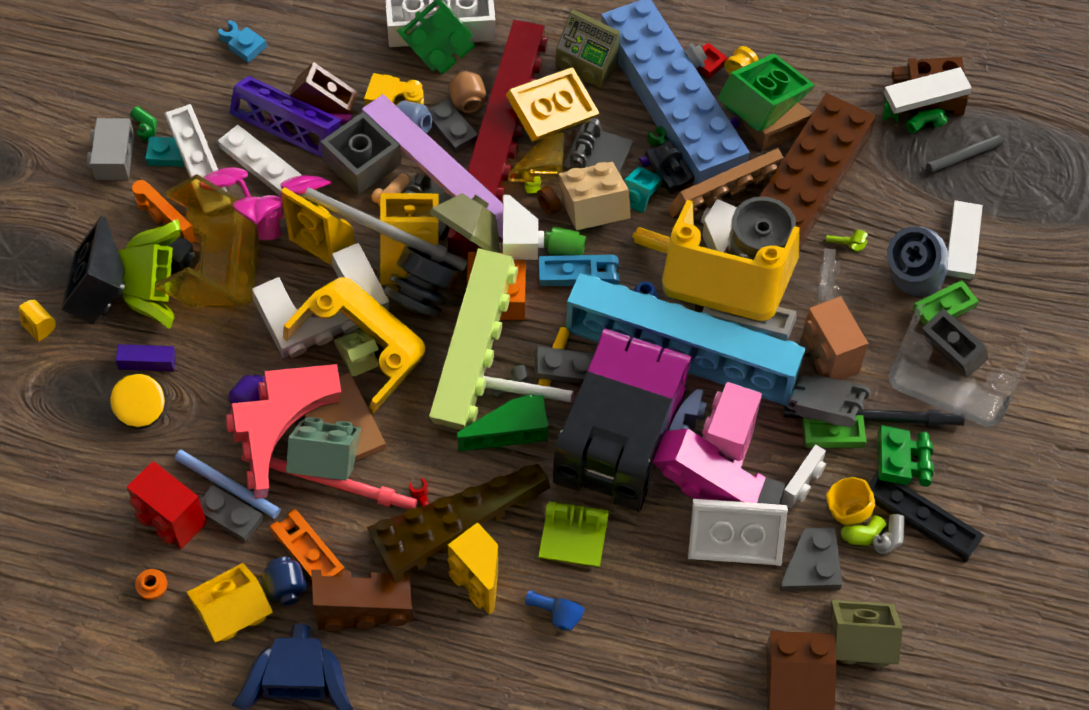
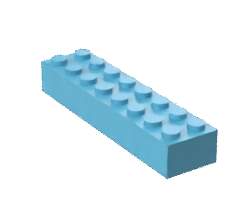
(717, 347)

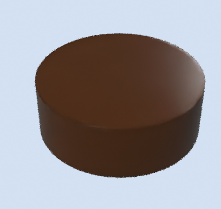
(548, 200)

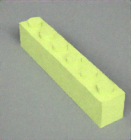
(473, 340)

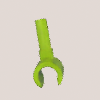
(533, 187)
(855, 243)

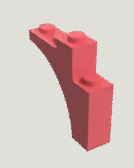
(284, 399)

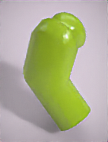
(861, 534)

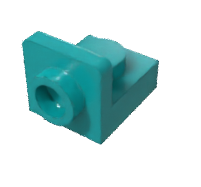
(641, 186)

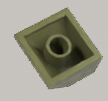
(470, 219)

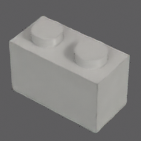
(111, 149)

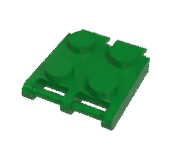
(438, 36)

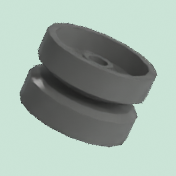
(759, 224)

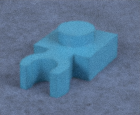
(243, 43)

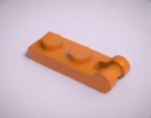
(159, 209)
(306, 546)

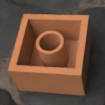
(834, 340)

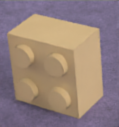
(594, 195)

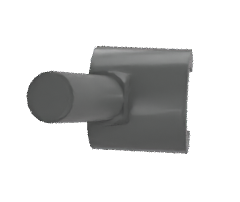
(519, 374)

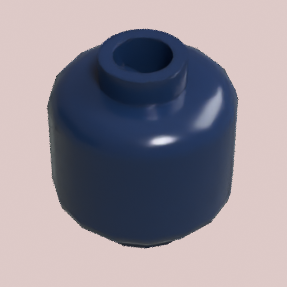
(283, 581)

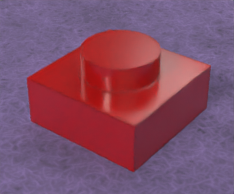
(714, 61)

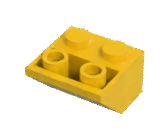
(475, 566)

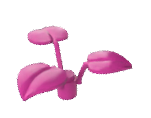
(262, 209)

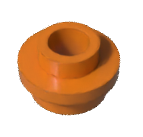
(155, 591)

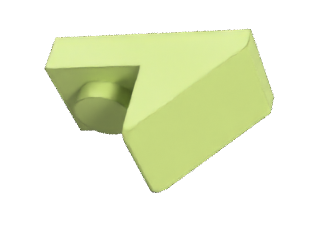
(357, 351)

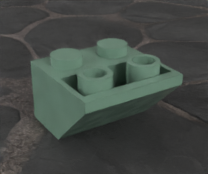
(323, 448)

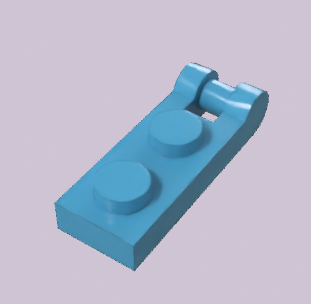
(566, 269)

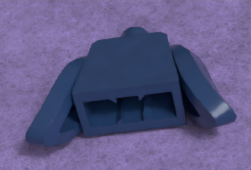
(295, 670)

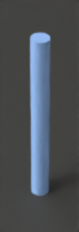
(227, 483)

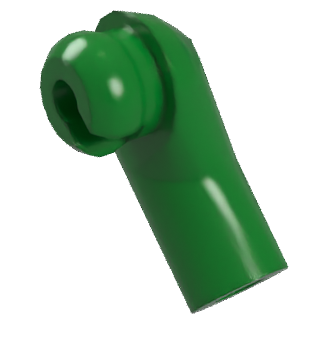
(147, 122)

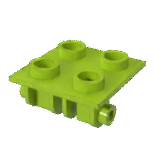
(573, 534)

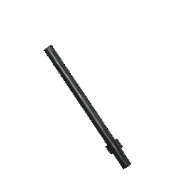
(931, 418)

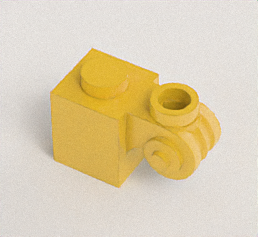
(394, 89)

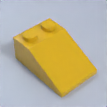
(315, 227)

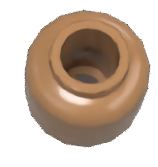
(467, 92)

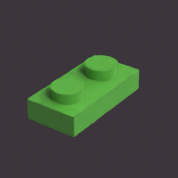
(954, 299)
(832, 436)

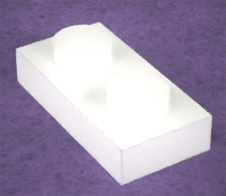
(810, 468)

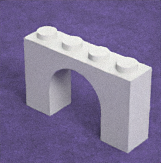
(278, 309)

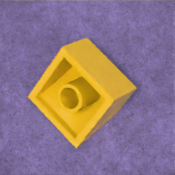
(230, 603)

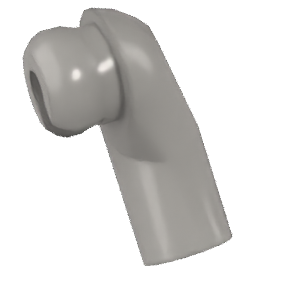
(893, 537)

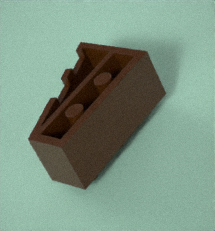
(360, 601)

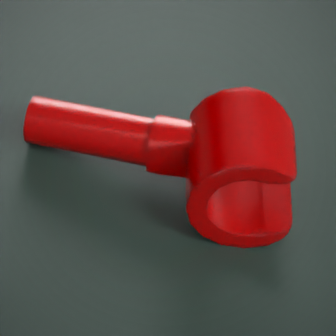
(420, 494)

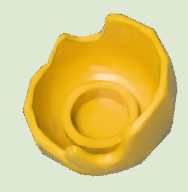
(850, 501)

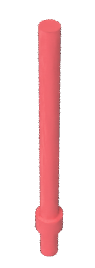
(384, 496)

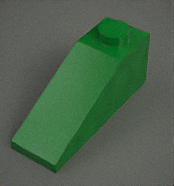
(514, 423)

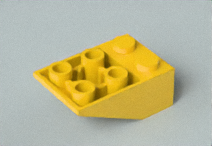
(410, 214)

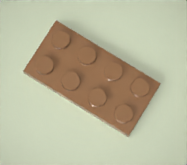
(730, 182)

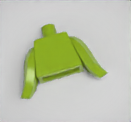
(145, 263)

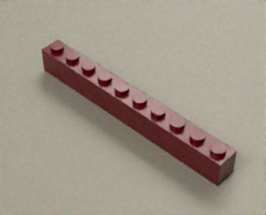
(500, 123)

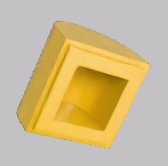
(36, 320)

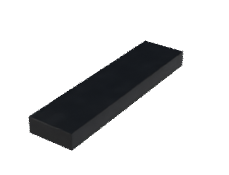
(926, 517)

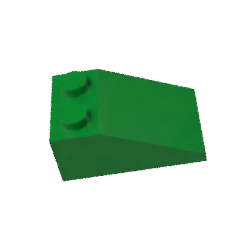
(764, 91)

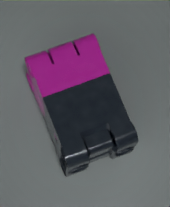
(620, 418)

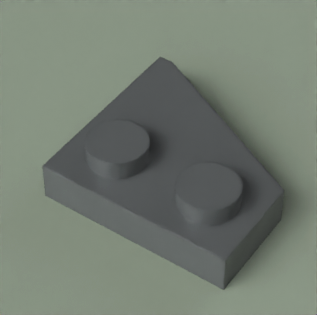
(814, 562)

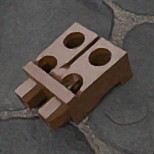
(926, 67)

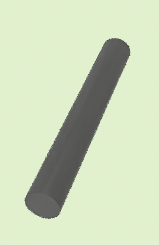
(964, 153)

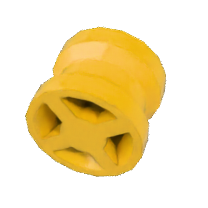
(741, 57)

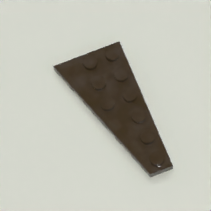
(429, 529)

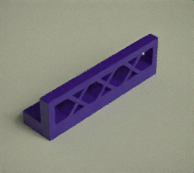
(282, 106)

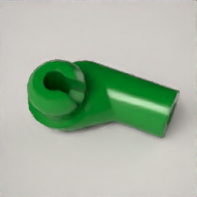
(925, 116)

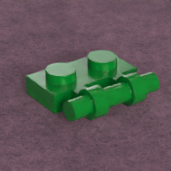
(895, 456)

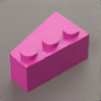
(702, 472)

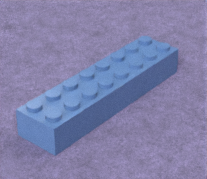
(674, 91)

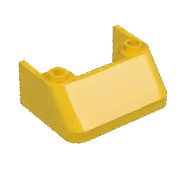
(723, 279)
(401, 346)

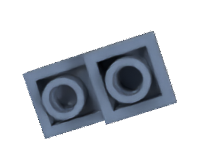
(689, 412)

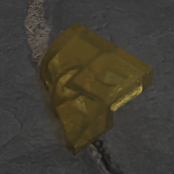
(542, 158)

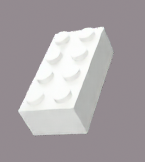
(474, 14)

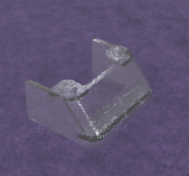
(947, 390)

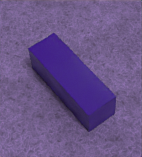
(145, 357)

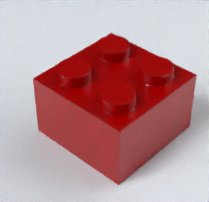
(166, 505)

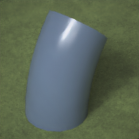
(918, 261)

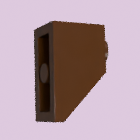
(323, 90)

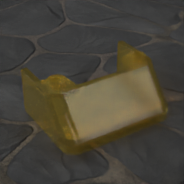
(227, 248)

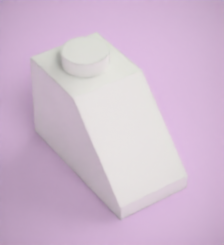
(717, 225)
(520, 231)

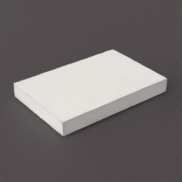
(737, 532)

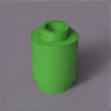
(564, 242)

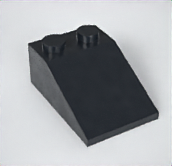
(94, 275)

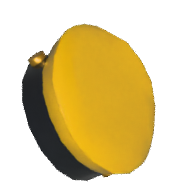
(137, 401)

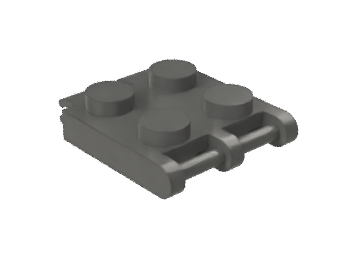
(828, 399)

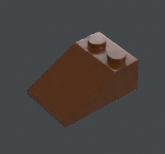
(801, 671)

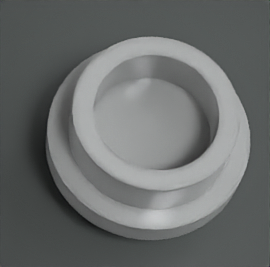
(696, 55)

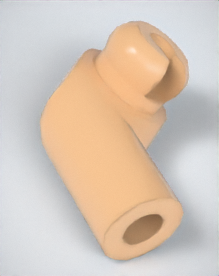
(396, 186)

